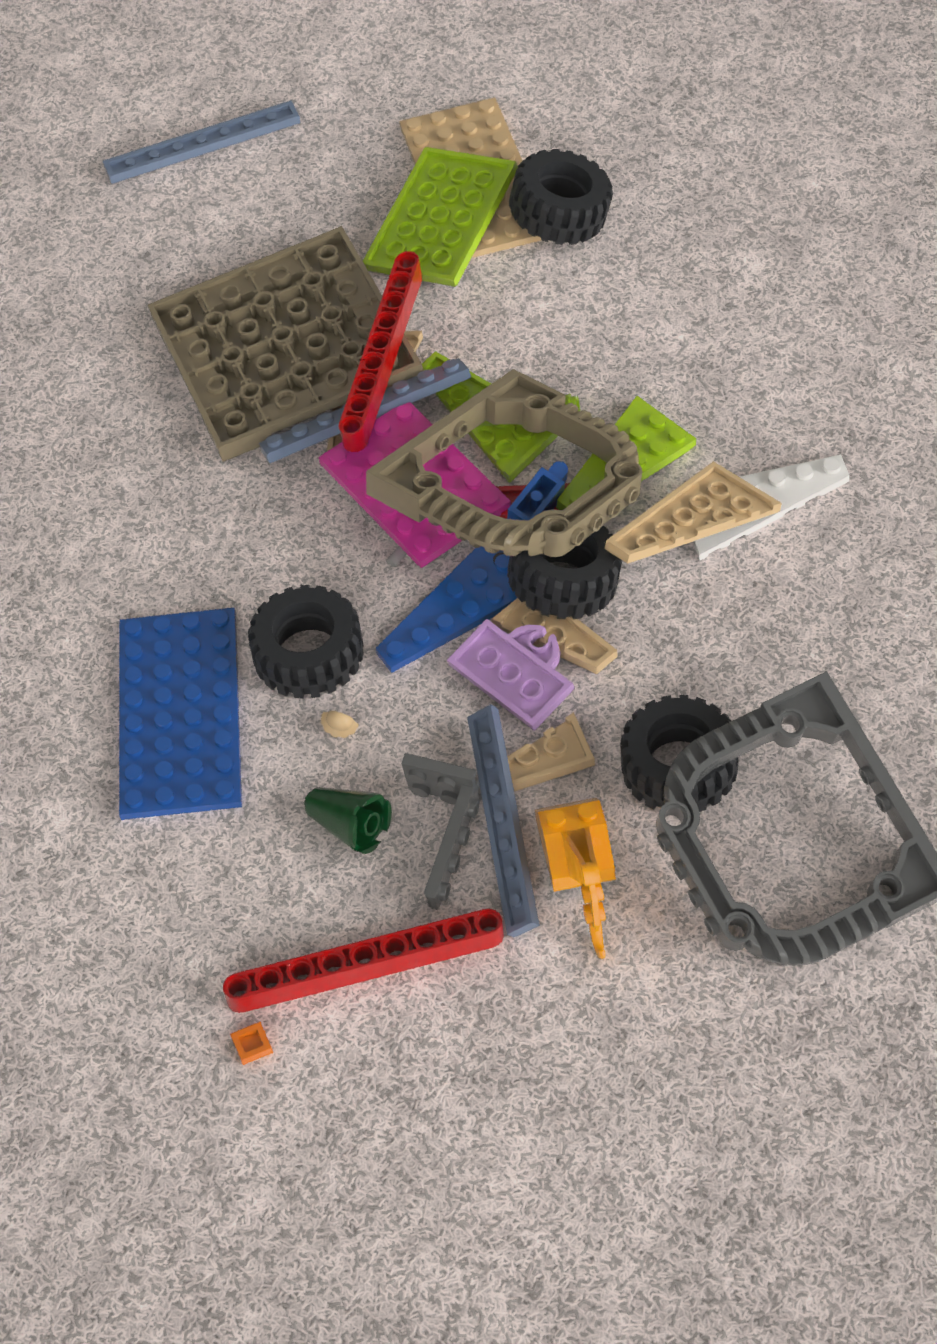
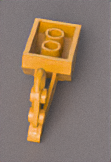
(579, 856)

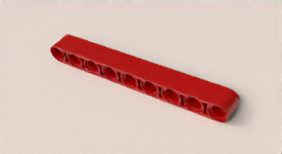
(380, 352)
(348, 957)

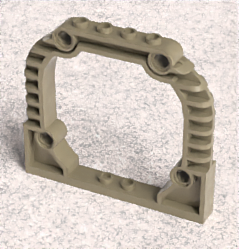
(520, 400)

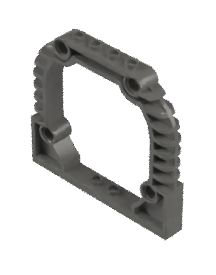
(819, 714)

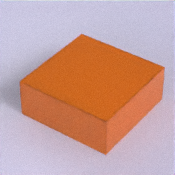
(251, 1043)

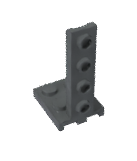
(454, 786)

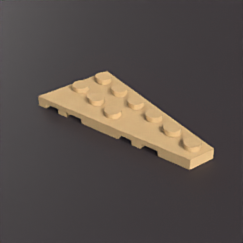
(696, 509)

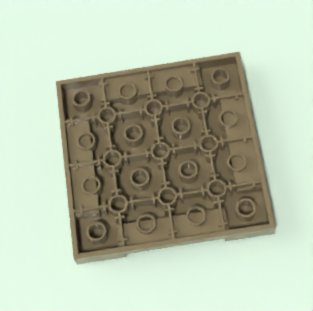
(275, 339)

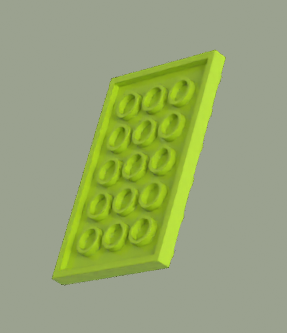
(442, 213)

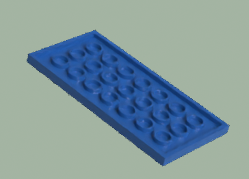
(179, 714)

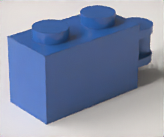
(540, 493)

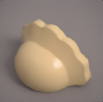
(338, 724)

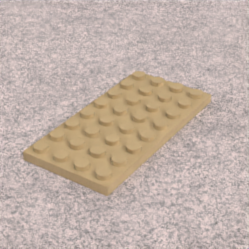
(475, 130)

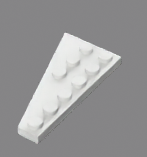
(788, 485)

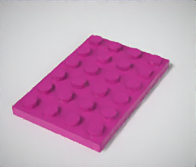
(459, 476)

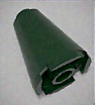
(350, 815)

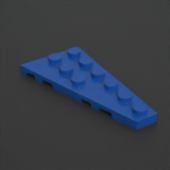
(458, 604)

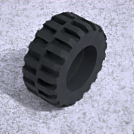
(560, 196)
(567, 590)
(310, 670)
(665, 723)

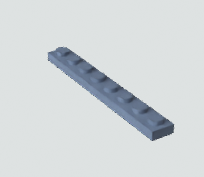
(201, 142)
(327, 424)
(503, 822)

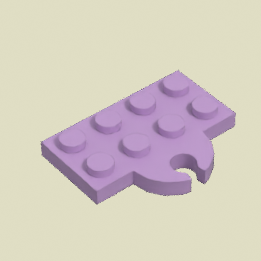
(514, 670)

